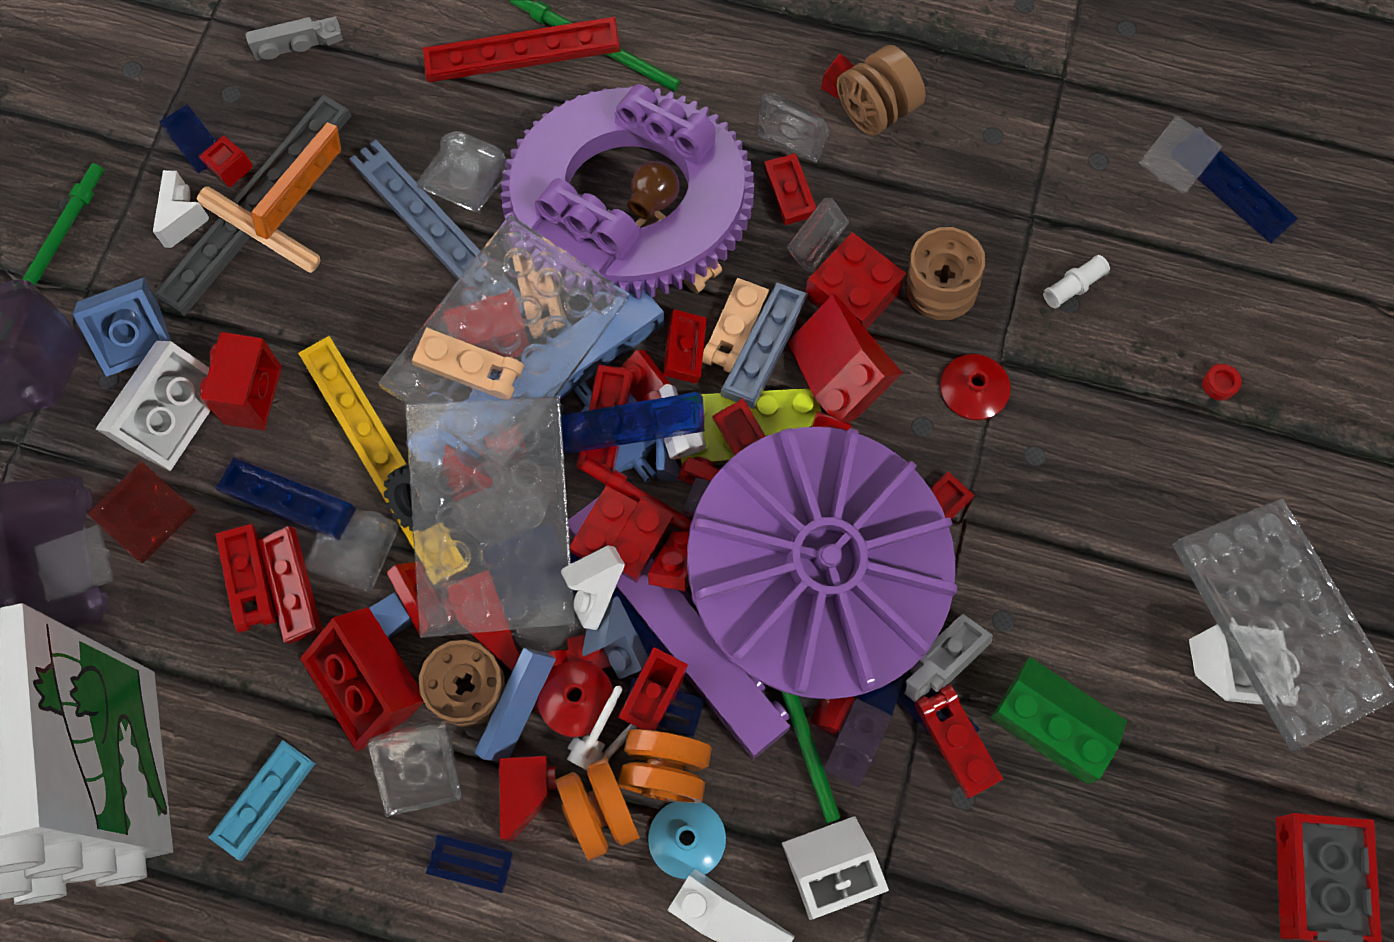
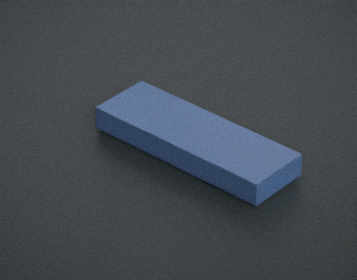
(515, 705)

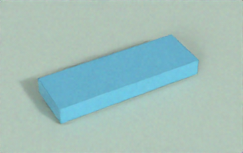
(261, 800)

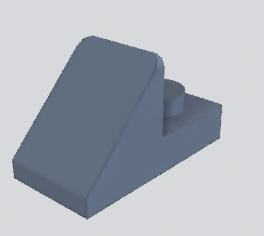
(618, 640)

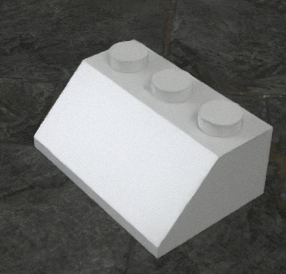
(159, 406)

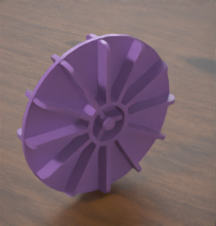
(821, 562)

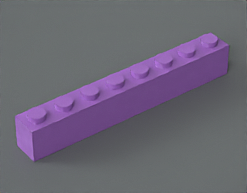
(725, 687)

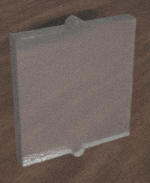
(1180, 155)
(73, 563)

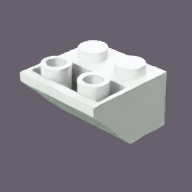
(834, 867)

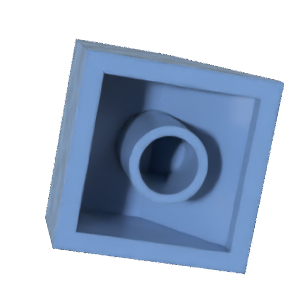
(121, 325)

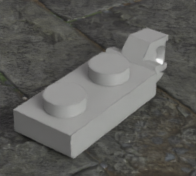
(293, 36)
(947, 657)

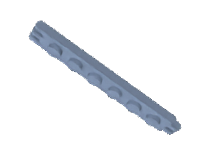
(416, 209)

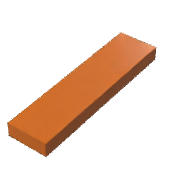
(296, 181)

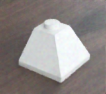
(1219, 667)

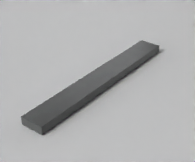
(225, 240)

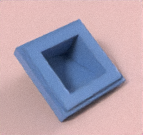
(666, 467)
(391, 615)

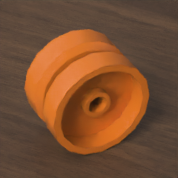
(664, 760)
(596, 809)

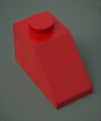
(523, 792)

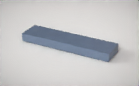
(764, 345)

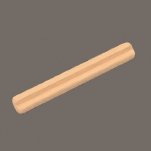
(243, 220)

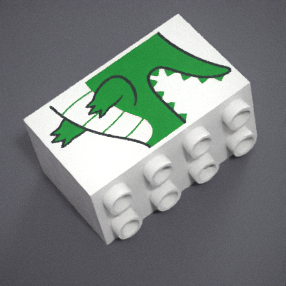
(75, 761)

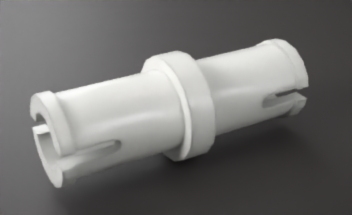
(1076, 281)

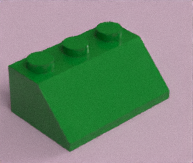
(1060, 721)

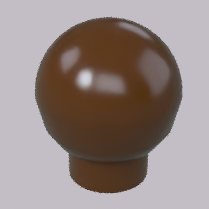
(653, 189)

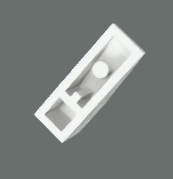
(722, 914)

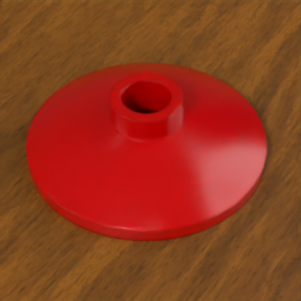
(970, 400)
(578, 717)

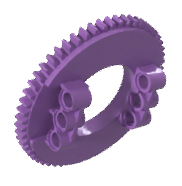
(608, 241)

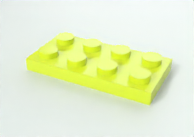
(773, 412)

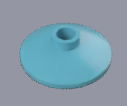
(677, 858)

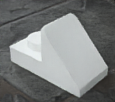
(175, 213)
(595, 581)

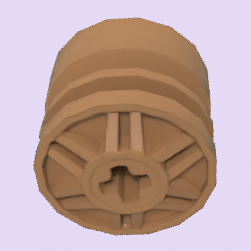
(881, 90)
(945, 257)
(459, 662)

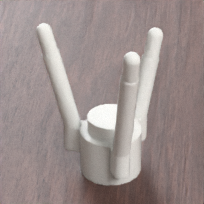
(589, 749)

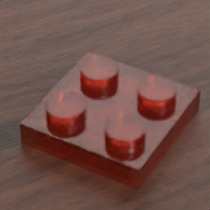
(141, 512)

